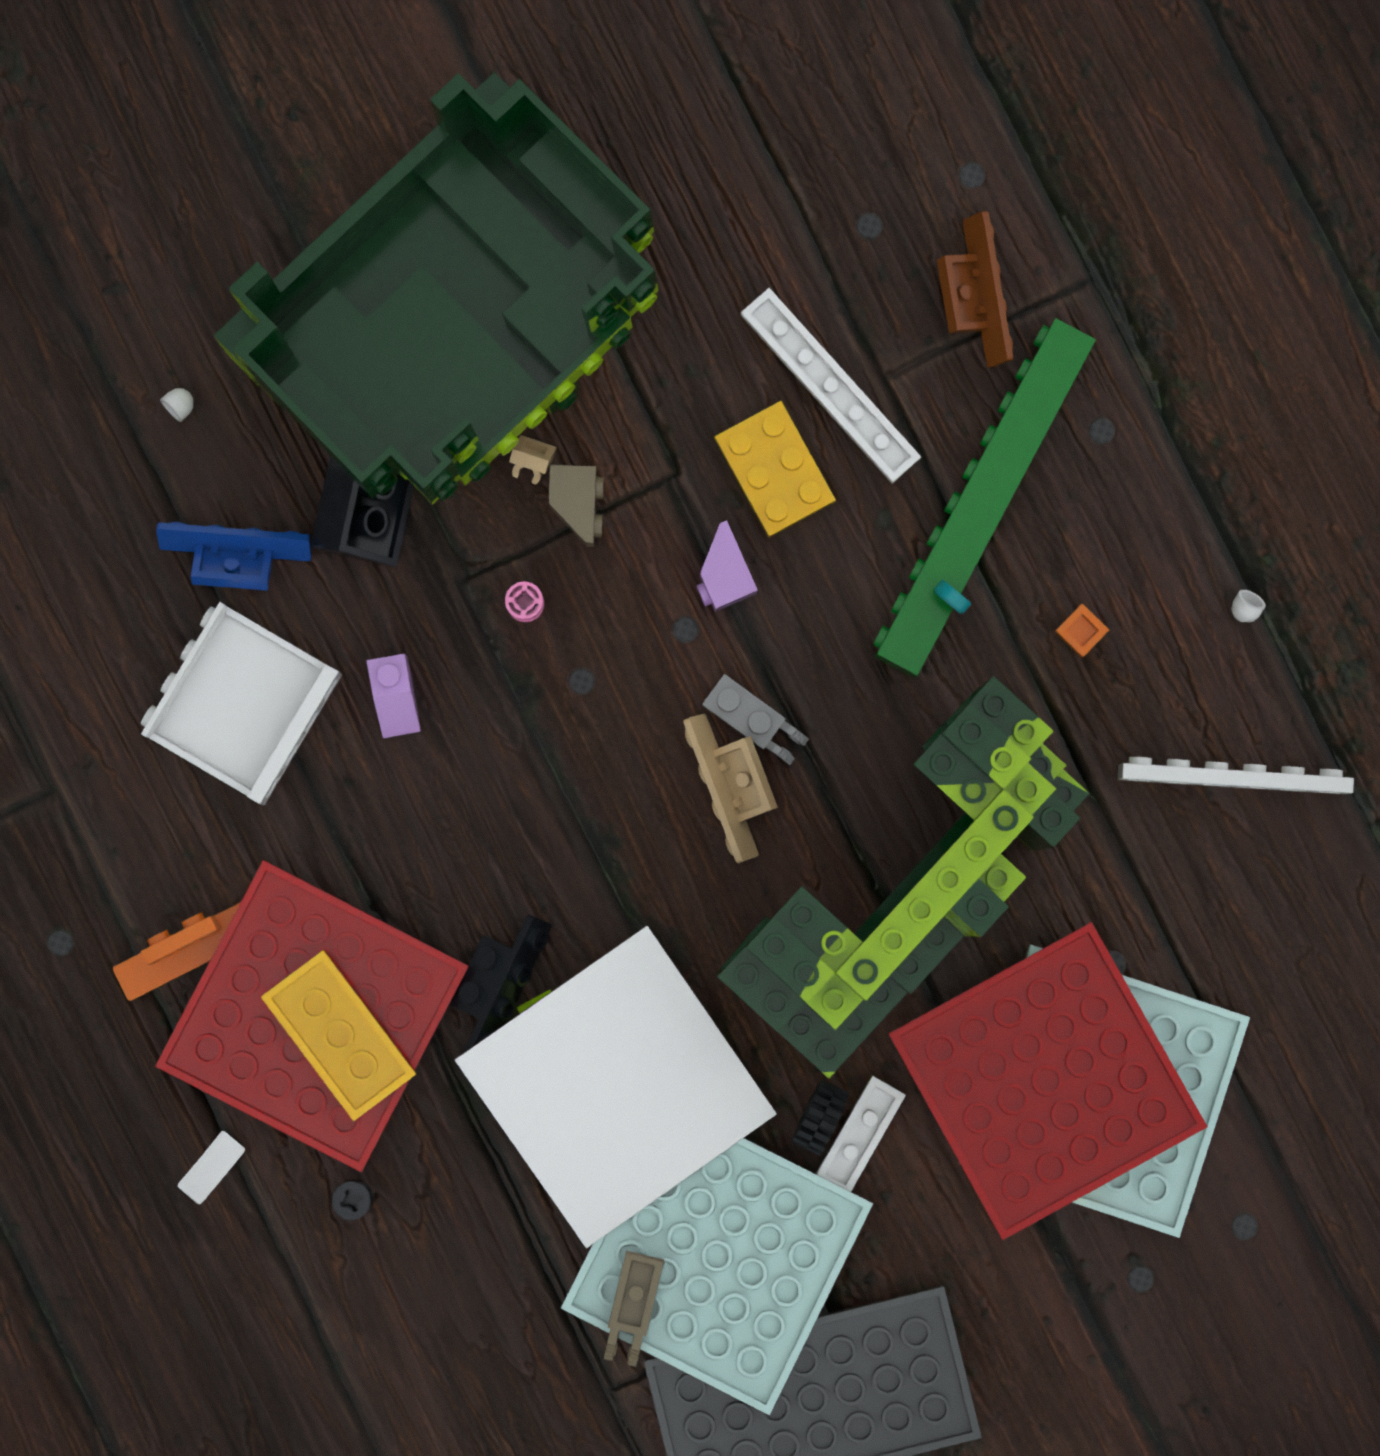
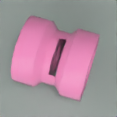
(525, 608)

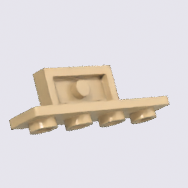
(734, 782)

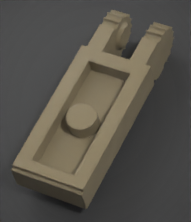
(634, 1302)

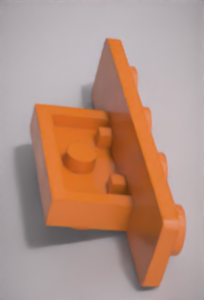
(174, 954)

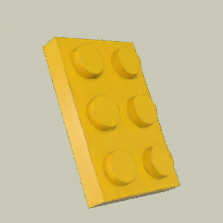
(774, 469)

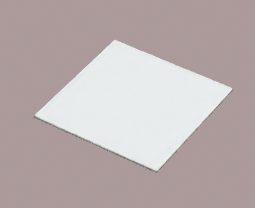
(615, 1086)

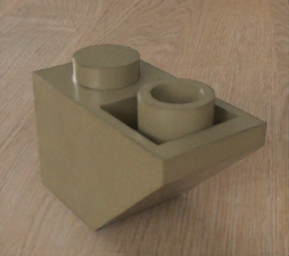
(574, 497)

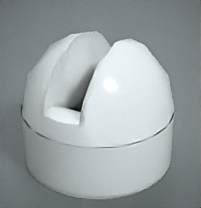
(178, 403)
(1247, 606)

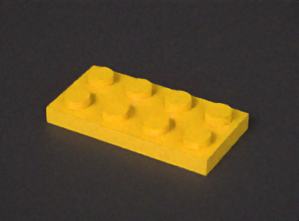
(338, 1035)

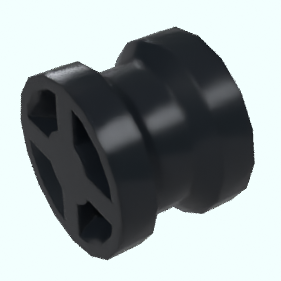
(358, 1195)

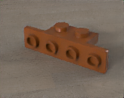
(974, 291)

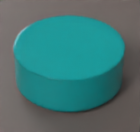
(952, 597)

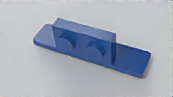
(233, 555)

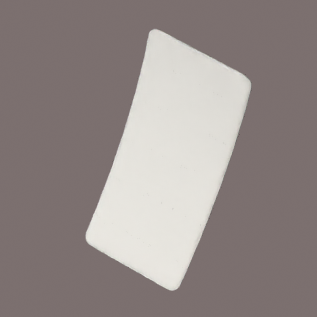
(211, 1167)

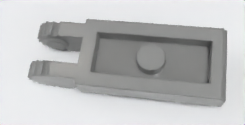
(751, 717)

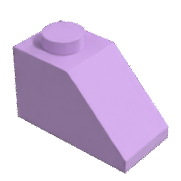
(725, 572)
(394, 695)

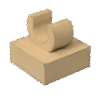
(532, 455)

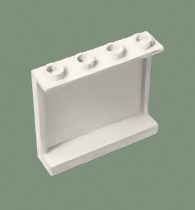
(240, 703)

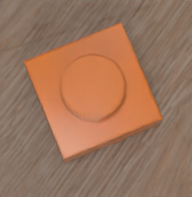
(1081, 630)

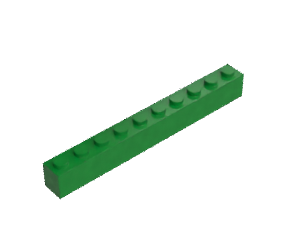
(985, 496)

